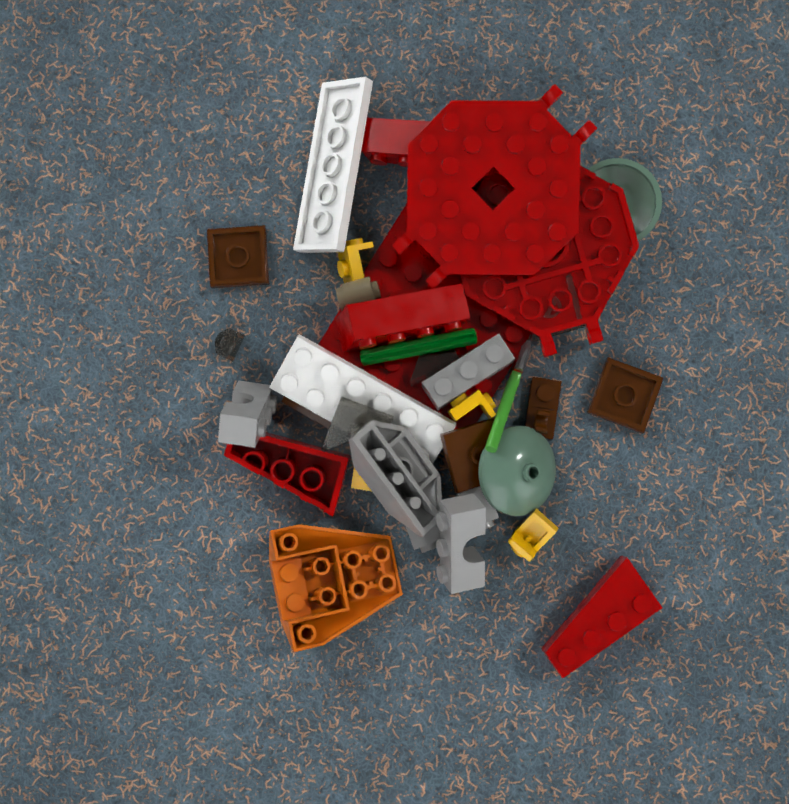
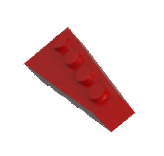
(402, 316)
(296, 466)
(605, 615)

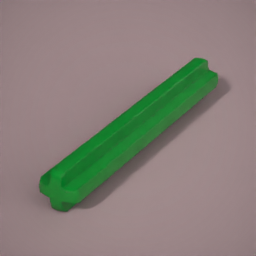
(418, 346)

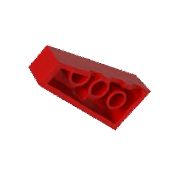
(388, 140)

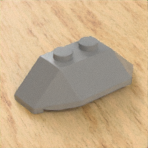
(398, 474)

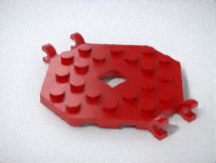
(528, 152)
(593, 258)

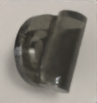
(228, 343)

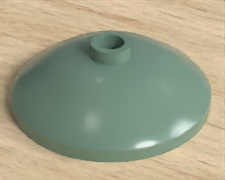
(640, 190)
(506, 475)

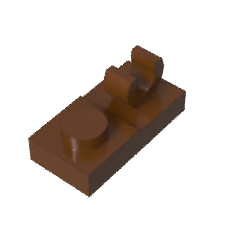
(543, 406)

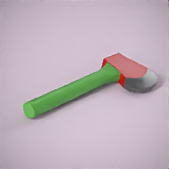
(508, 397)

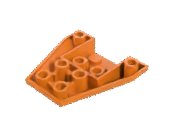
(329, 580)

